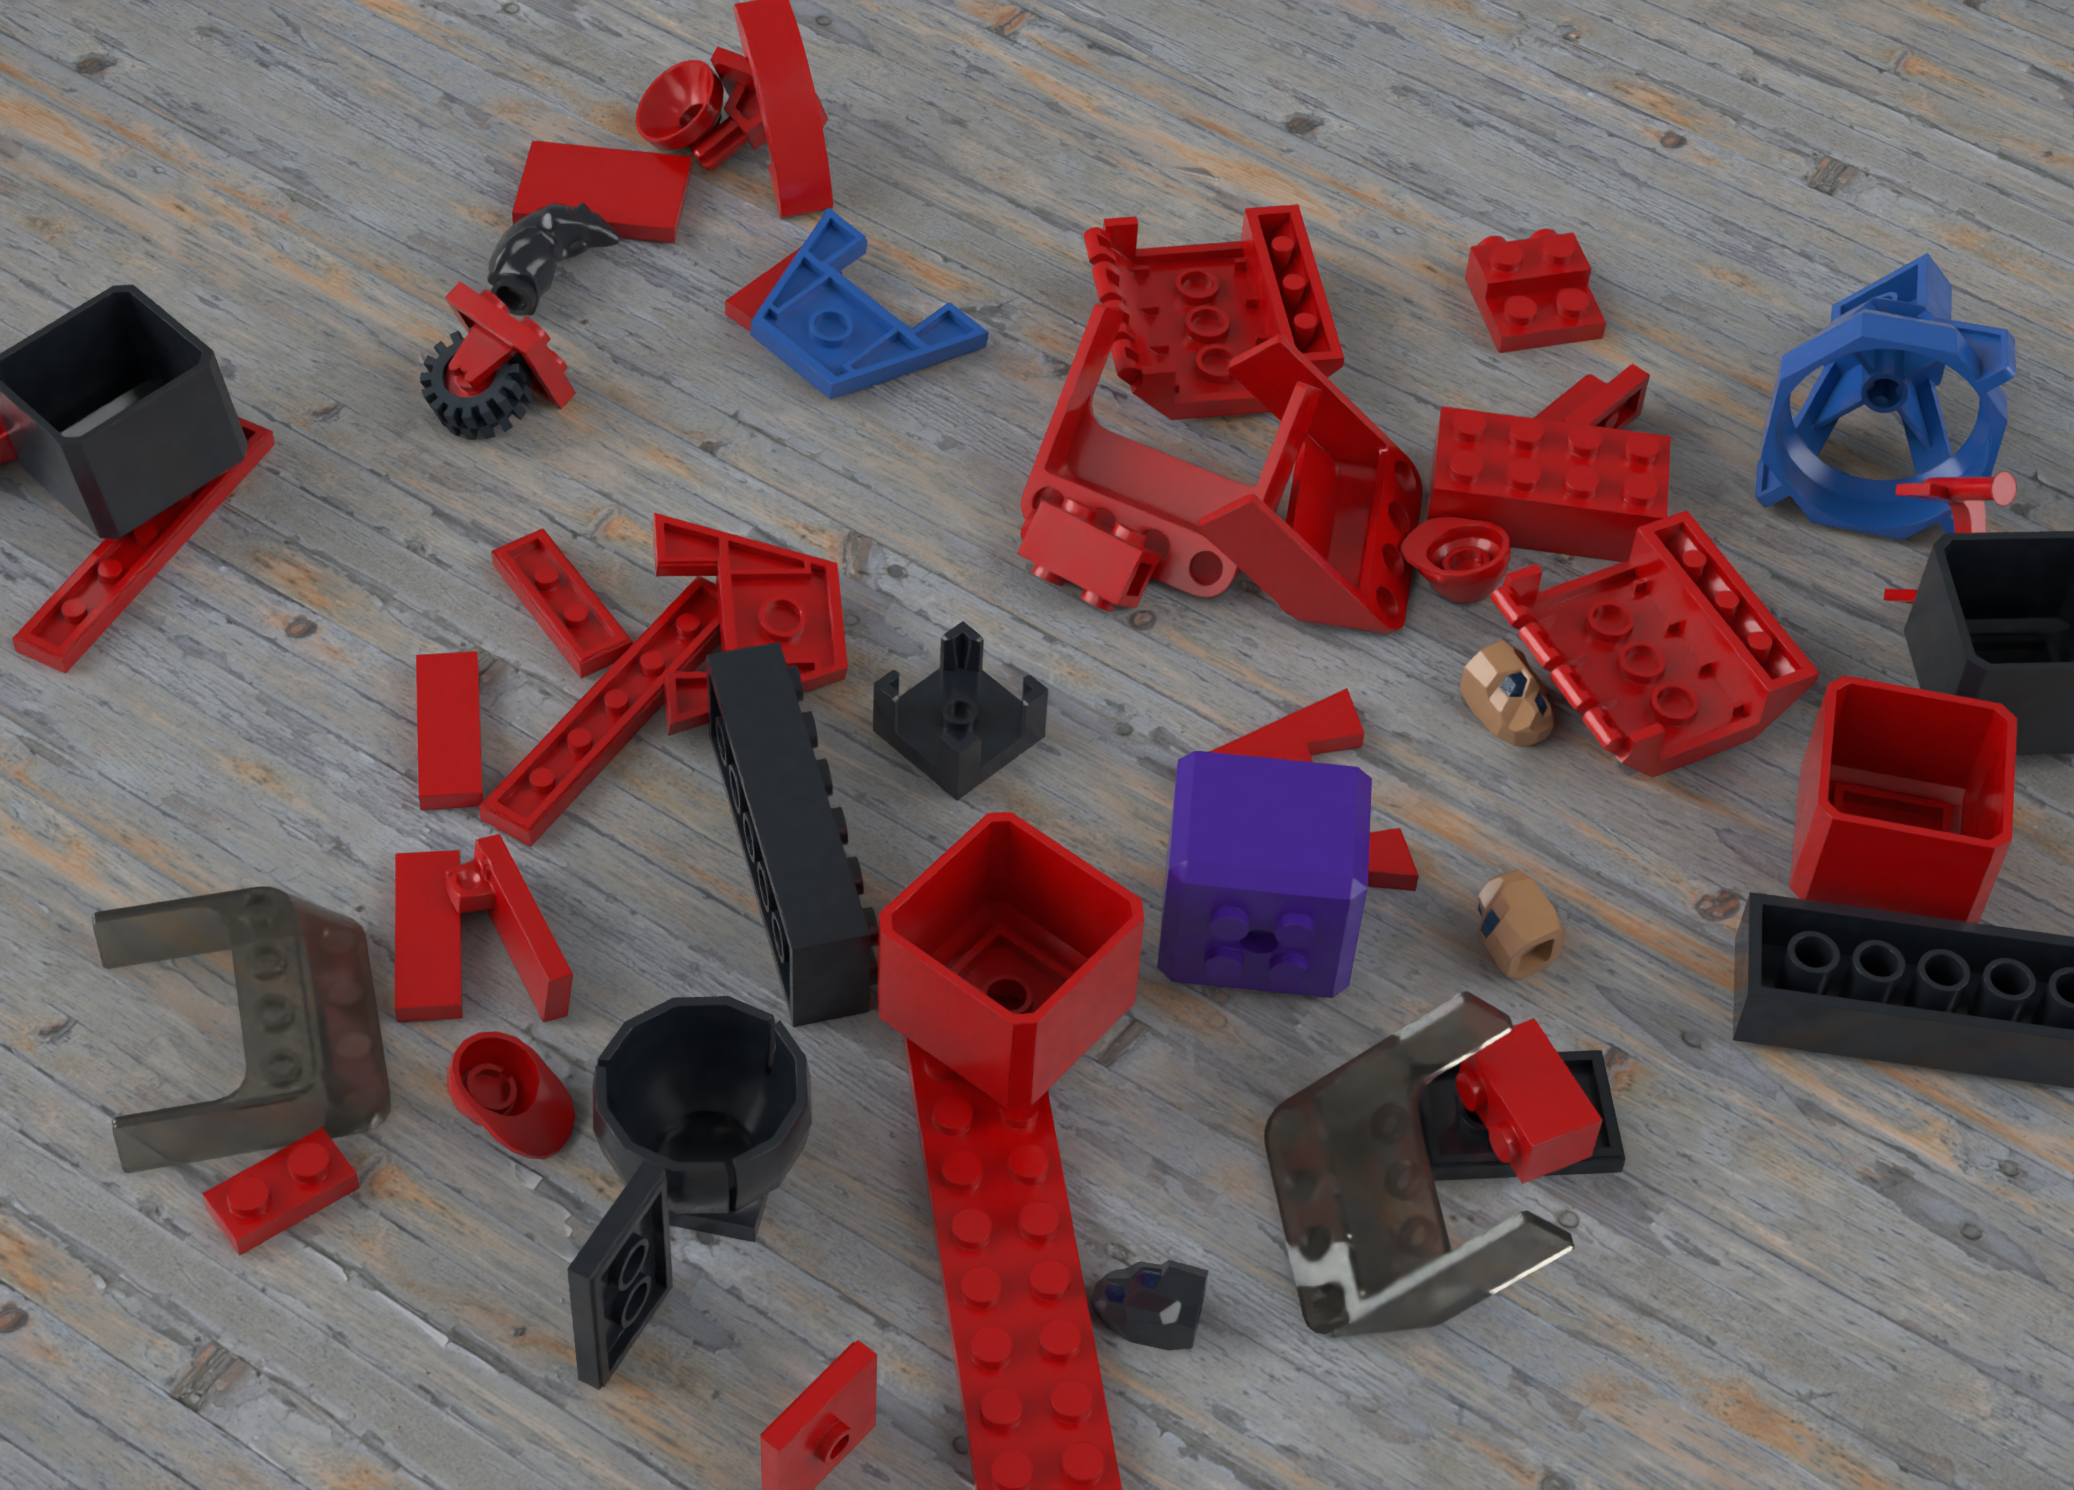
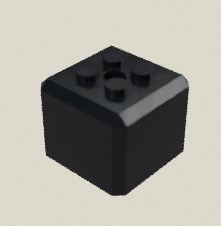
(118, 411)
(2001, 629)

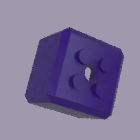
(1265, 874)

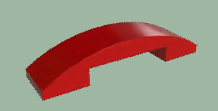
(786, 105)

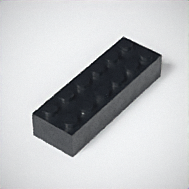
(791, 834)
(1905, 989)

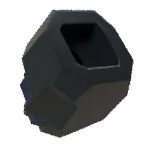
(1152, 1303)

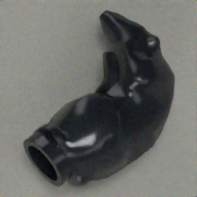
(528, 251)

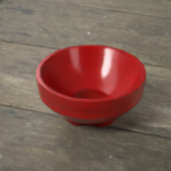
(674, 100)

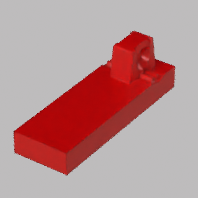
(496, 885)

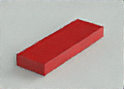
(561, 602)
(449, 730)
(427, 939)

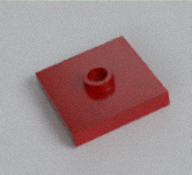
(821, 1423)

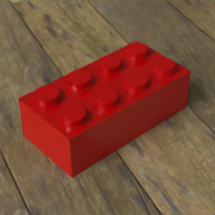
(1549, 481)

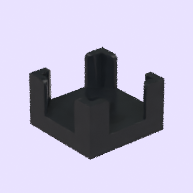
(959, 719)

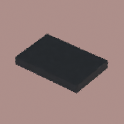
(1460, 1142)
(621, 1276)

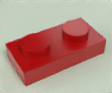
(280, 1191)

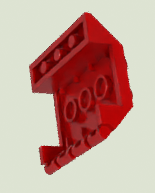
(1206, 305)
(1661, 649)

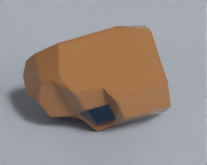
(1507, 695)
(1518, 925)

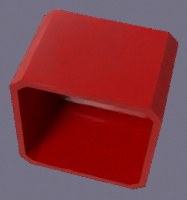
(1904, 800)
(1003, 920)

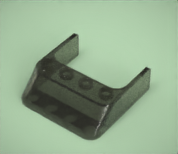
(302, 1015)
(1363, 1195)

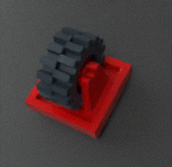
(491, 370)

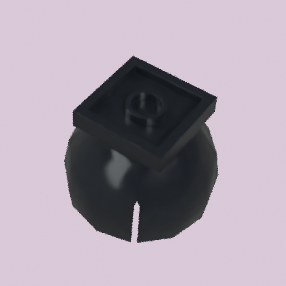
(708, 1105)

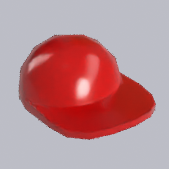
(511, 1094)

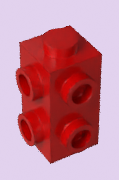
(1075, 548)

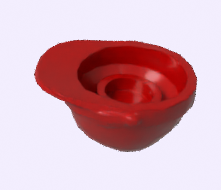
(1459, 556)

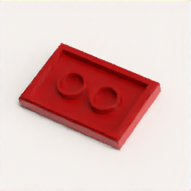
(630, 189)

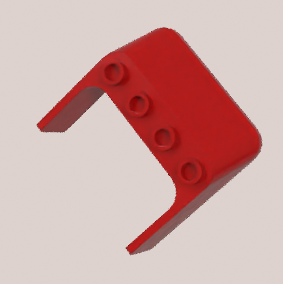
(1144, 485)
(1345, 512)

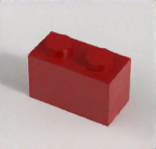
(1529, 1103)

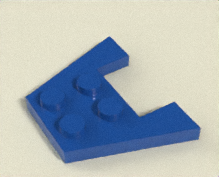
(841, 334)

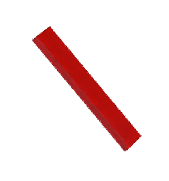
(122, 568)
(605, 717)

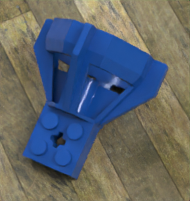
(1890, 354)

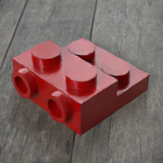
(1534, 291)

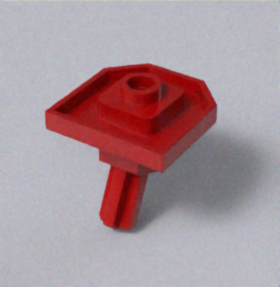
(743, 113)

